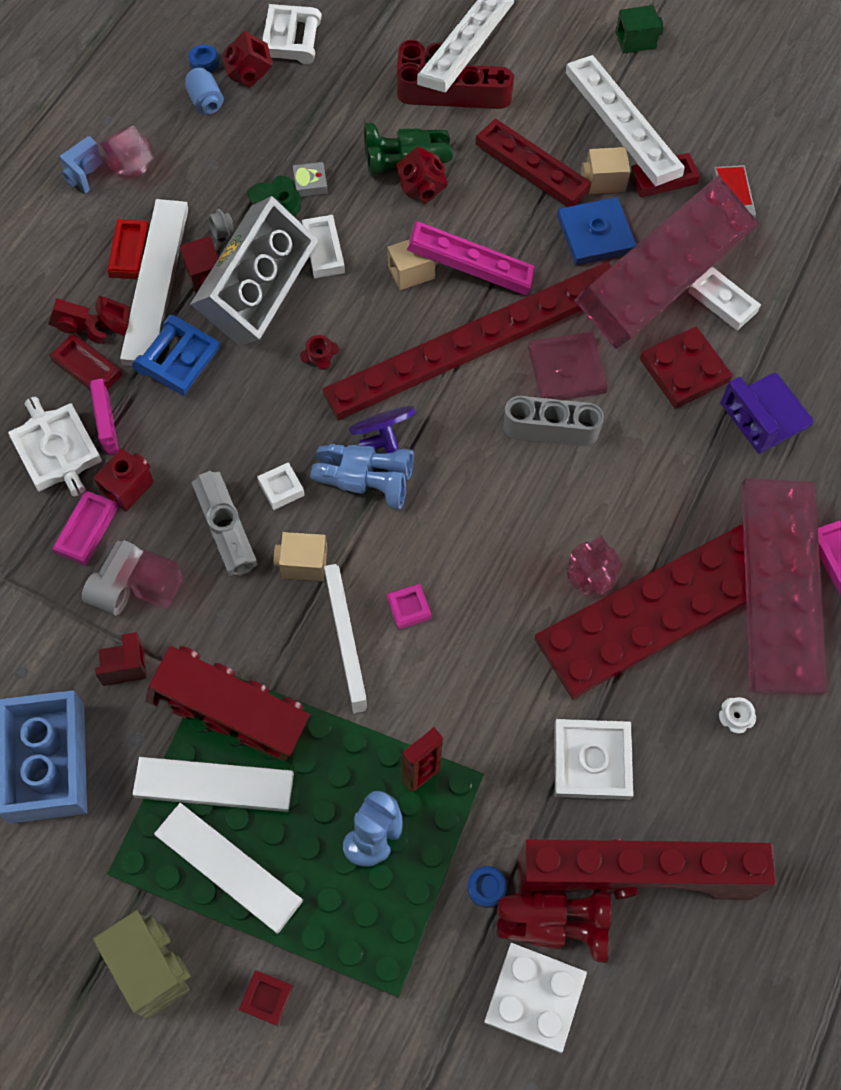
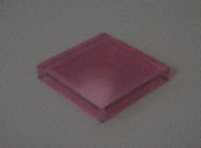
(567, 366)

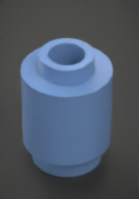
(203, 91)

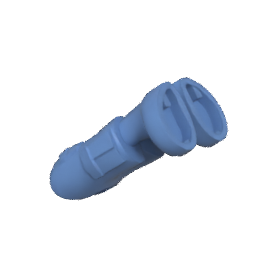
(354, 466)
(373, 825)

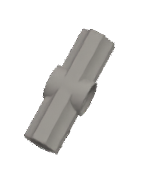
(230, 540)

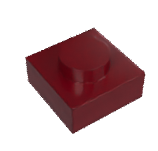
(266, 998)

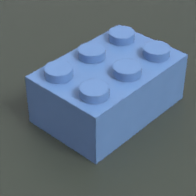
(42, 757)

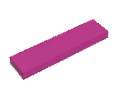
(470, 258)

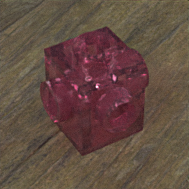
(127, 152)
(593, 567)

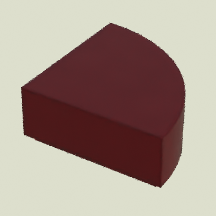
(113, 314)

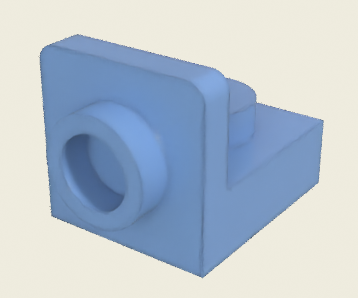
(79, 162)

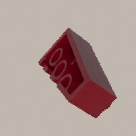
(227, 702)

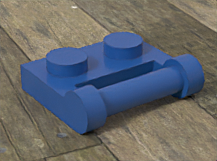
(184, 361)

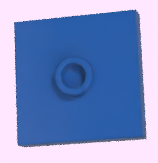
(596, 230)

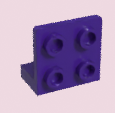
(765, 411)

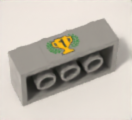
(255, 272)

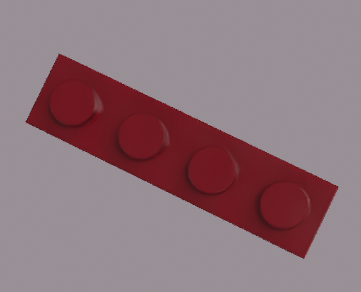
(533, 163)

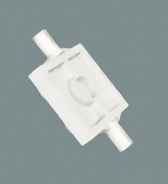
(54, 446)

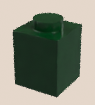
(638, 29)

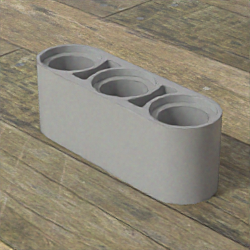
(567, 413)

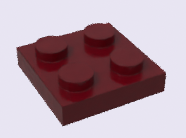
(685, 367)

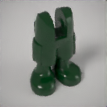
(380, 149)

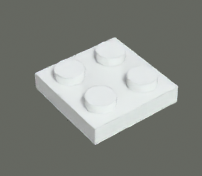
(593, 759)
(535, 998)

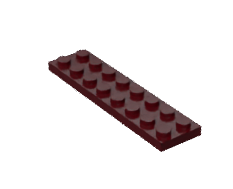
(647, 614)

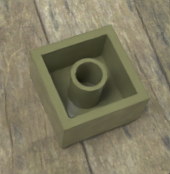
(142, 964)

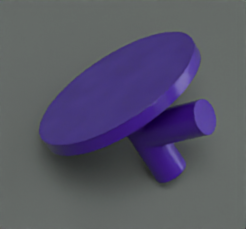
(382, 423)

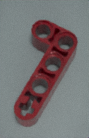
(473, 88)

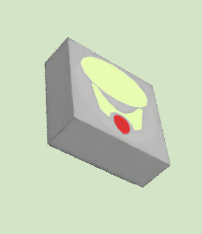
(310, 179)

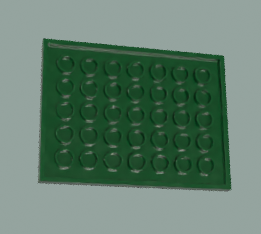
(350, 914)

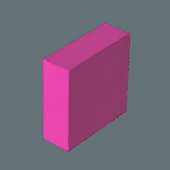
(408, 606)

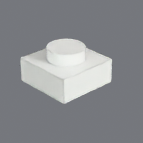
(280, 486)

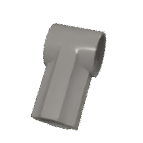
(110, 587)

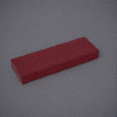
(422, 760)

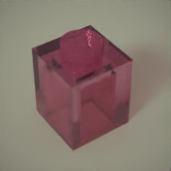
(155, 579)

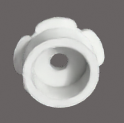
(741, 706)

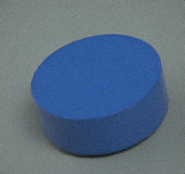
(204, 57)
(486, 886)

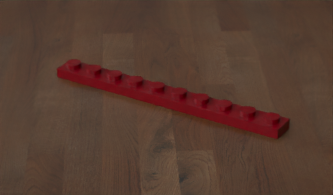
(459, 345)

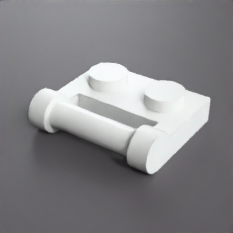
(281, 32)

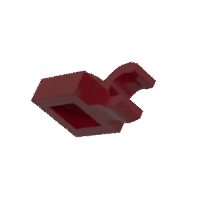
(75, 318)

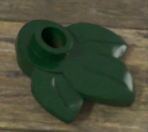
(281, 189)

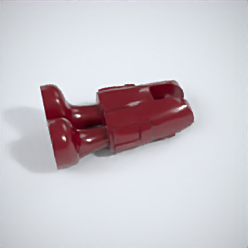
(543, 920)

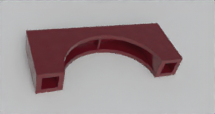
(716, 868)

